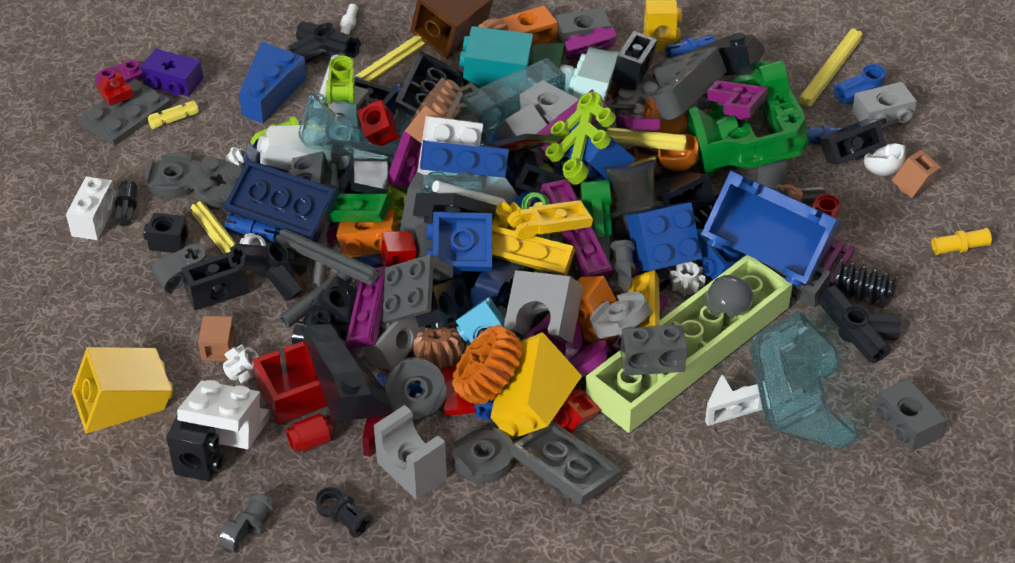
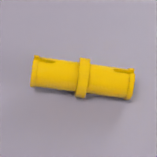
(961, 241)

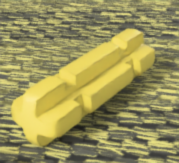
(173, 114)

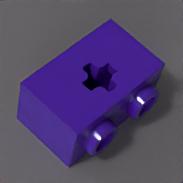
(172, 72)

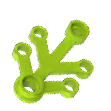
(588, 107)

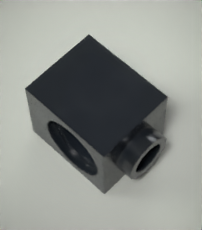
(166, 232)

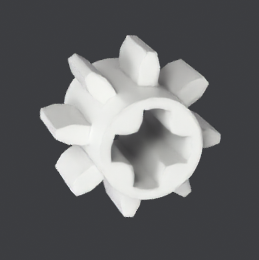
(687, 278)
(240, 363)

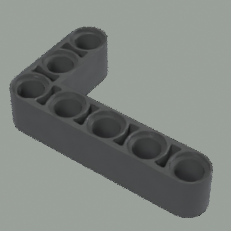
(685, 80)

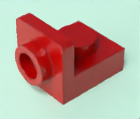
(576, 410)

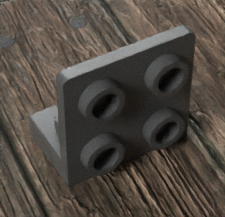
(410, 287)

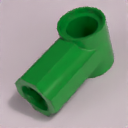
(596, 199)

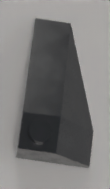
(738, 53)
(421, 79)
(344, 379)

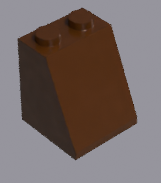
(447, 22)

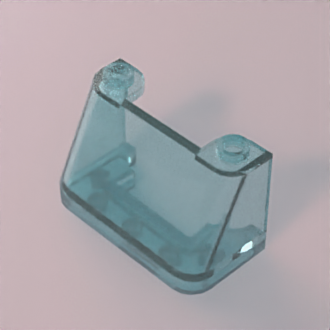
(334, 133)
(789, 369)

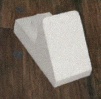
(729, 404)

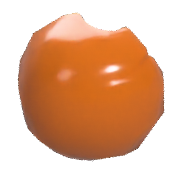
(680, 160)

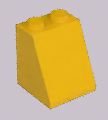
(119, 386)
(535, 390)

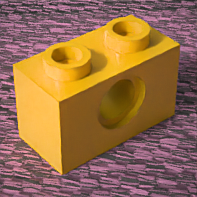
(661, 22)

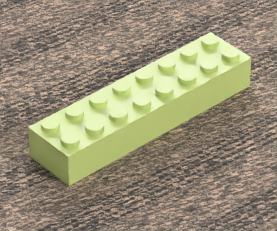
(708, 339)

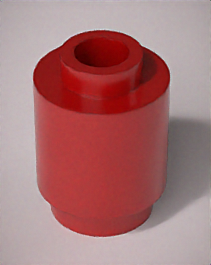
(309, 433)

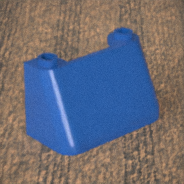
(771, 228)

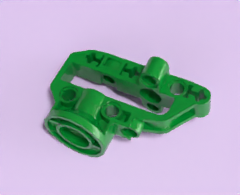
(732, 141)

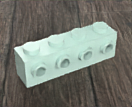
(593, 72)

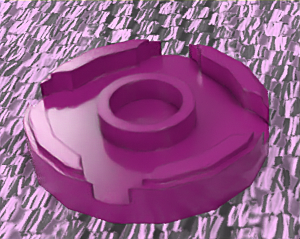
(590, 357)

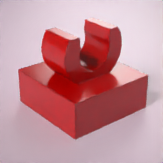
(115, 89)

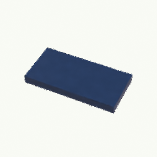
(281, 200)

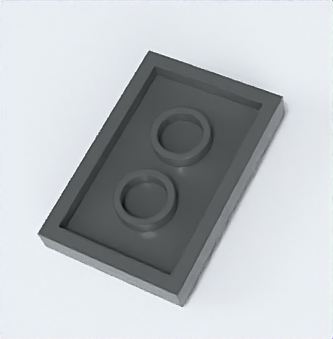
(126, 117)
(566, 462)

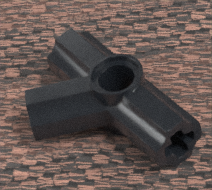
(324, 40)
(274, 262)
(859, 326)

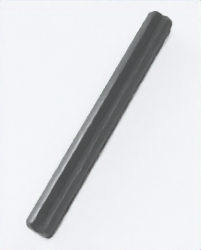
(328, 256)

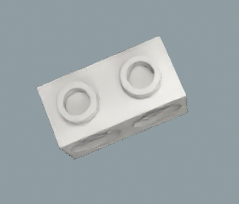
(91, 208)

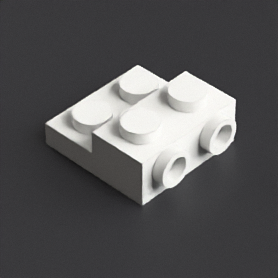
(450, 131)

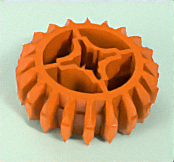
(487, 365)

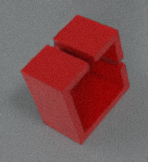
(293, 392)

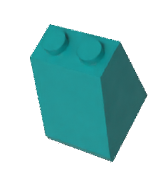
(494, 54)

